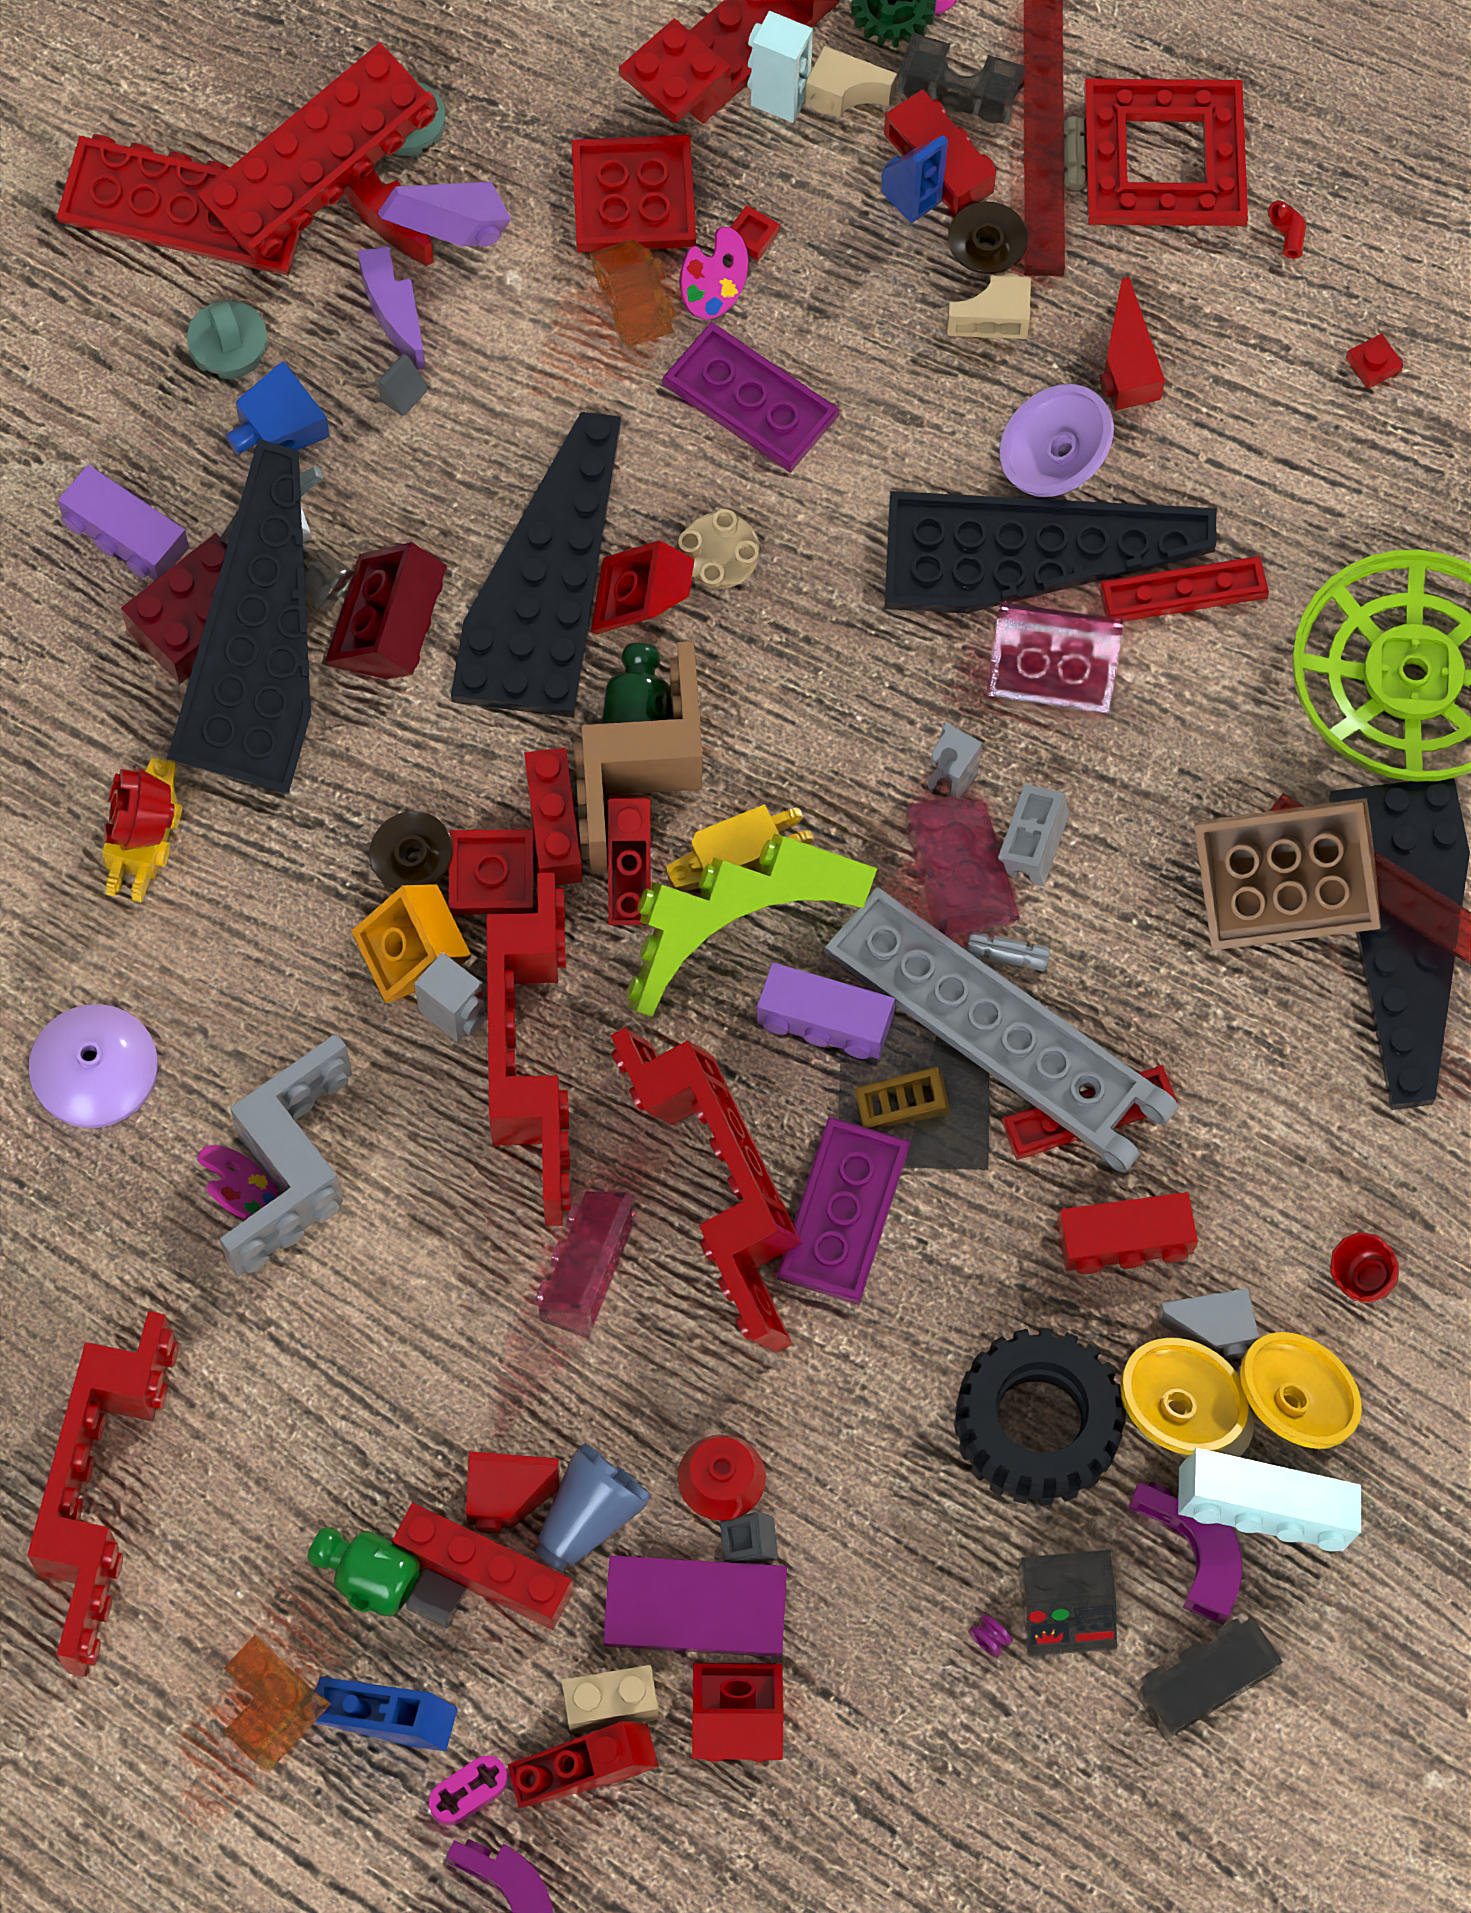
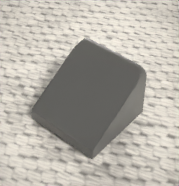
(401, 386)
(749, 1538)
(436, 1598)

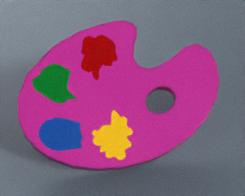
(705, 282)
(238, 1191)

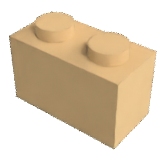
(610, 1698)

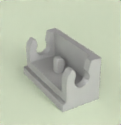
(957, 761)
(1034, 833)

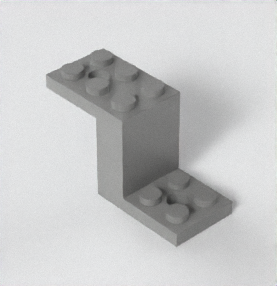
(287, 1155)

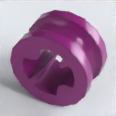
(990, 1635)

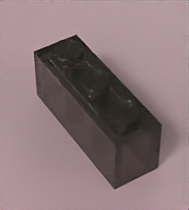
(1208, 1677)

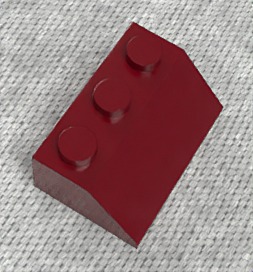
(387, 612)

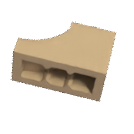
(846, 81)
(996, 312)

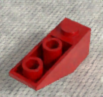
(628, 856)
(584, 1763)

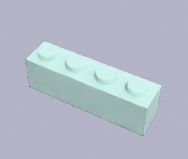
(1269, 1500)

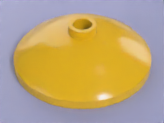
(1193, 1383)
(1300, 1390)

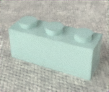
(779, 65)

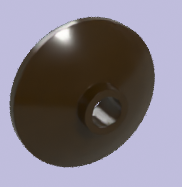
(988, 223)
(402, 836)

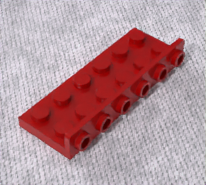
(319, 153)
(154, 202)

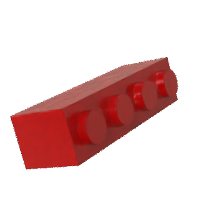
(484, 1566)

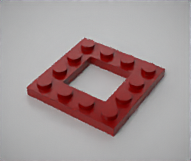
(1120, 202)

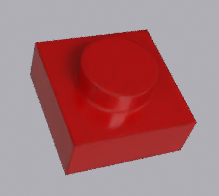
(756, 231)
(1374, 361)

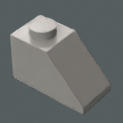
(1215, 1320)

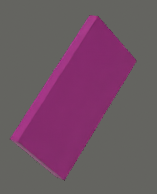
(750, 396)
(844, 1210)
(695, 1606)

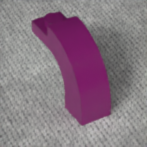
(1214, 1550)
(507, 1873)

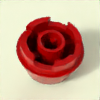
(138, 810)
(721, 1477)

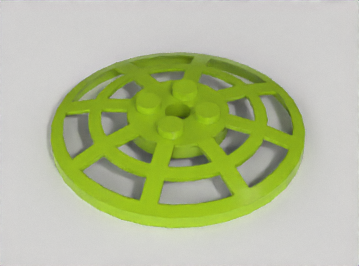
(1385, 661)

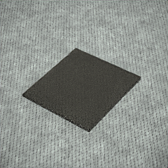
(939, 1142)

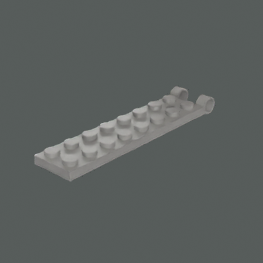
(997, 1025)

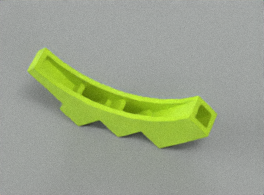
(729, 891)

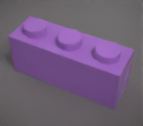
(122, 524)
(825, 1011)

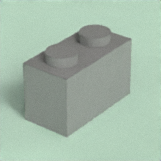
(451, 998)

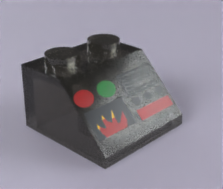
(1068, 1603)

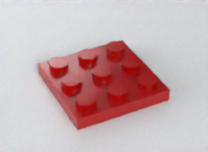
(633, 191)

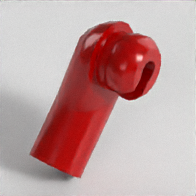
(1290, 225)

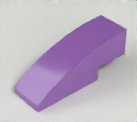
(392, 303)

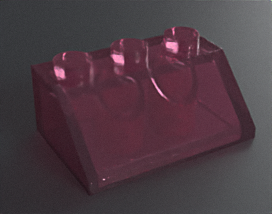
(1054, 657)
(959, 865)
(586, 1261)

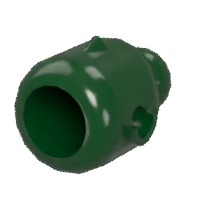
(637, 692)

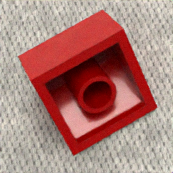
(737, 1711)

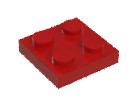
(492, 872)

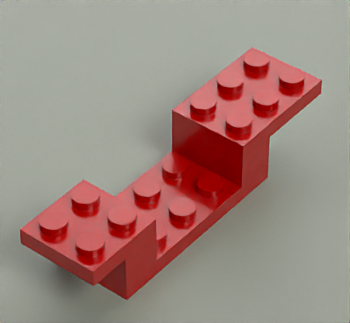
(709, 63)
(527, 1107)
(752, 1231)
(78, 1550)

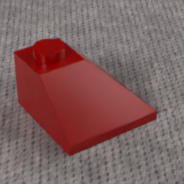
(640, 585)
(507, 1488)

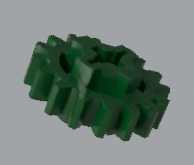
(893, 18)

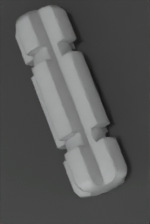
(1008, 951)

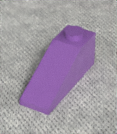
(452, 212)

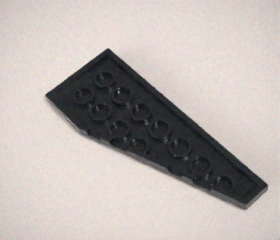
(990, 550)
(533, 615)
(251, 670)
(1403, 970)

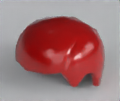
(1364, 1267)

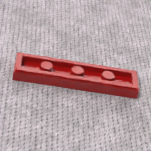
(1184, 589)
(1036, 1132)

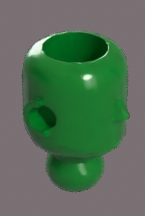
(367, 1569)

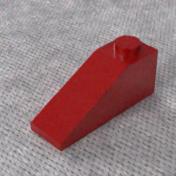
(1131, 366)

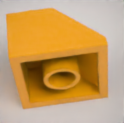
(407, 937)

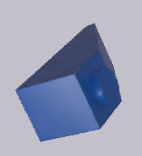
(916, 179)
(388, 1713)

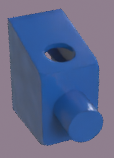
(278, 412)

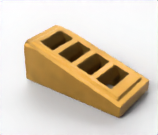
(900, 1084)

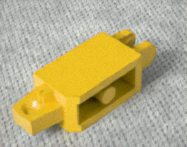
(734, 841)
(142, 861)

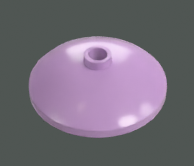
(1049, 427)
(100, 1089)

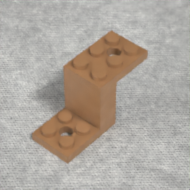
(639, 757)

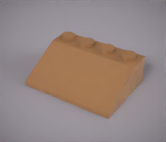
(1288, 874)

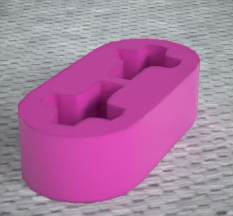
(474, 1799)

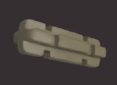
(1075, 153)

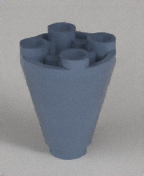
(588, 1508)

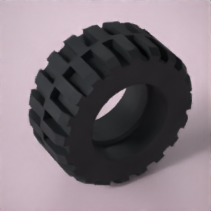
(1048, 1361)

